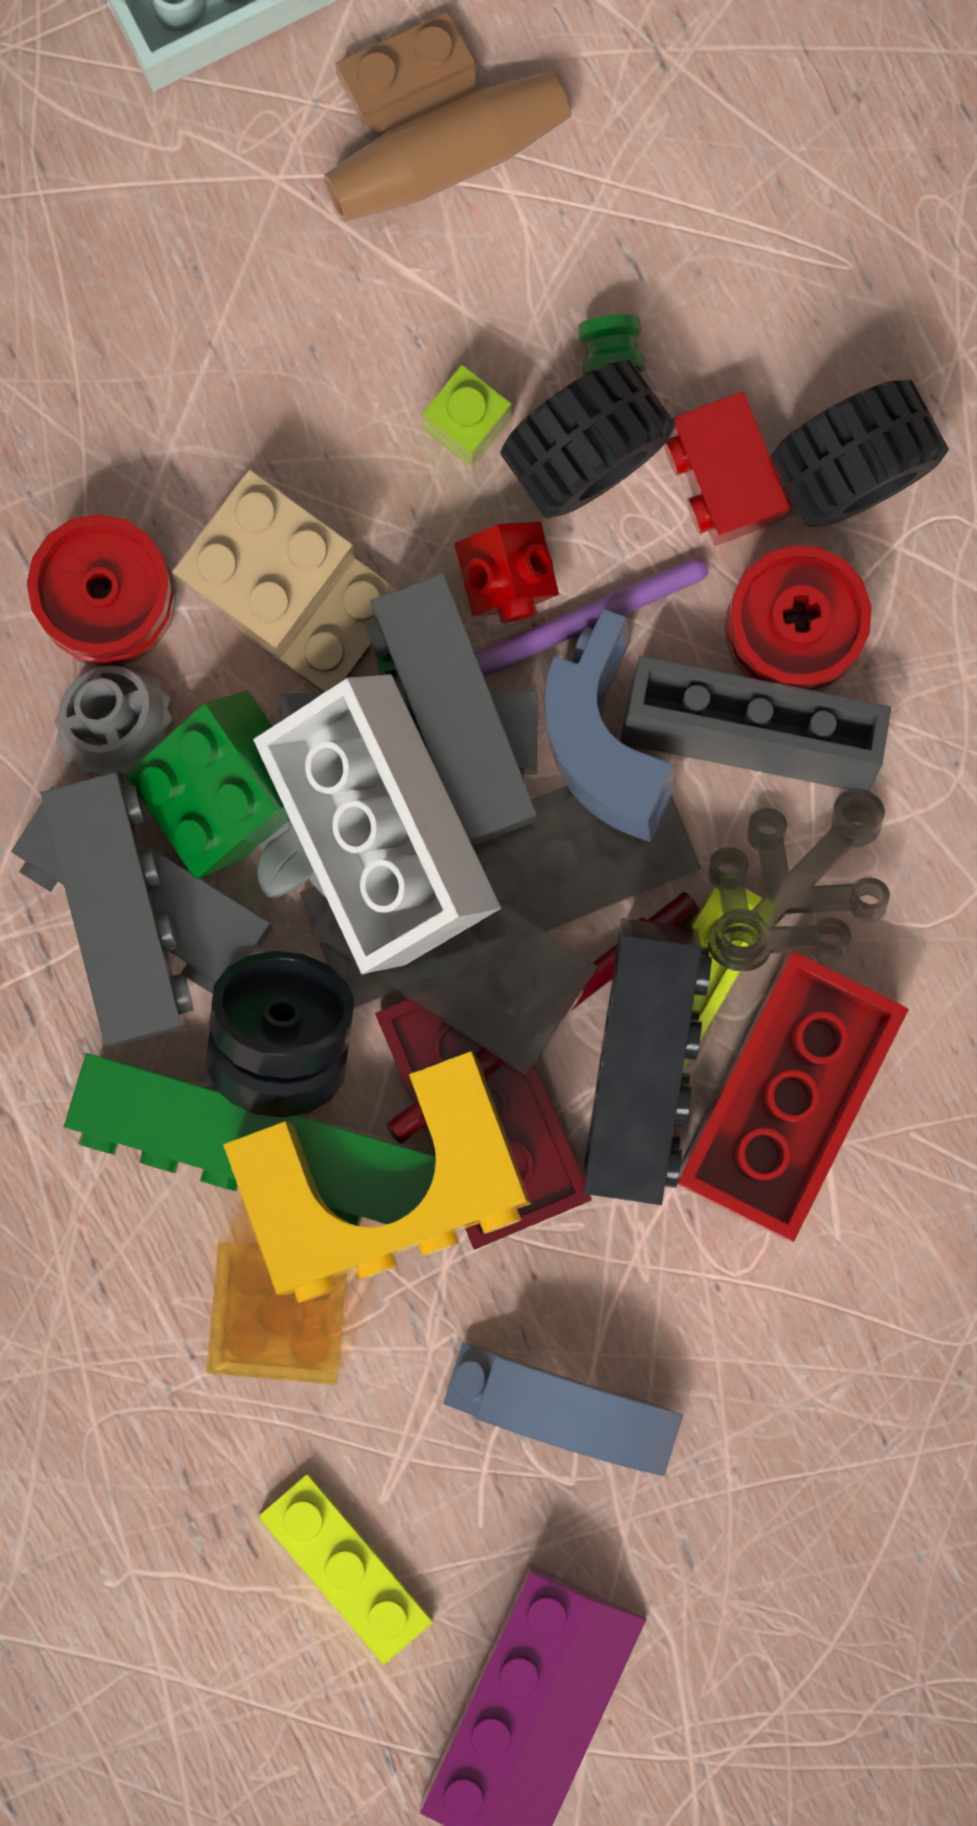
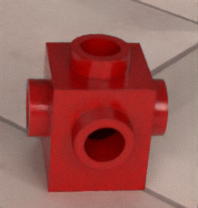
(507, 570)

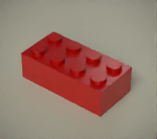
(791, 1096)

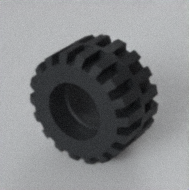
(587, 438)
(859, 452)

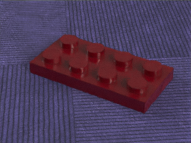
(523, 1107)

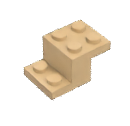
(285, 582)

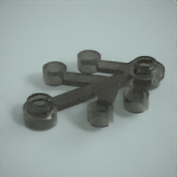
(794, 889)

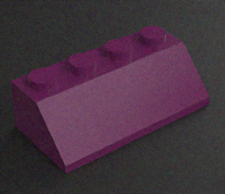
(532, 1707)

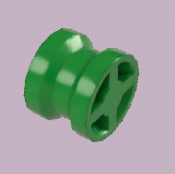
(611, 340)

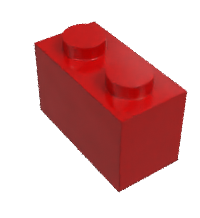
(726, 469)

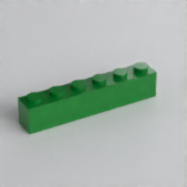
(191, 1123)

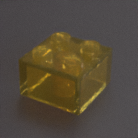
(270, 1333)

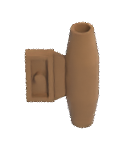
(432, 119)

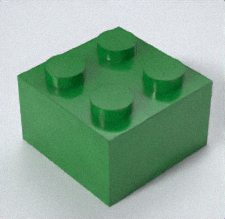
(212, 785)

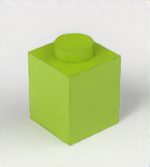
(466, 416)

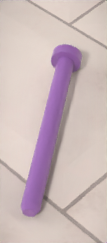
(573, 622)

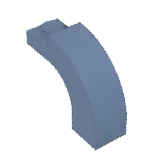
(601, 772)
(563, 1411)

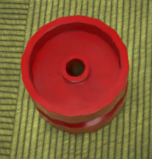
(77, 560)
(806, 584)

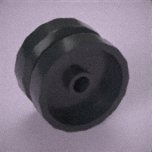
(279, 1033)

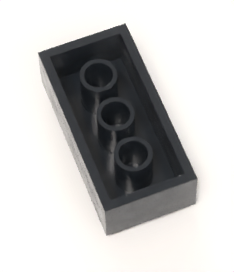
(642, 1062)

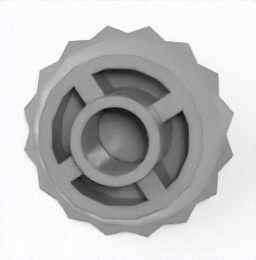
(112, 718)

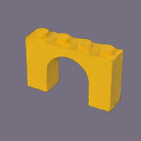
(311, 1244)

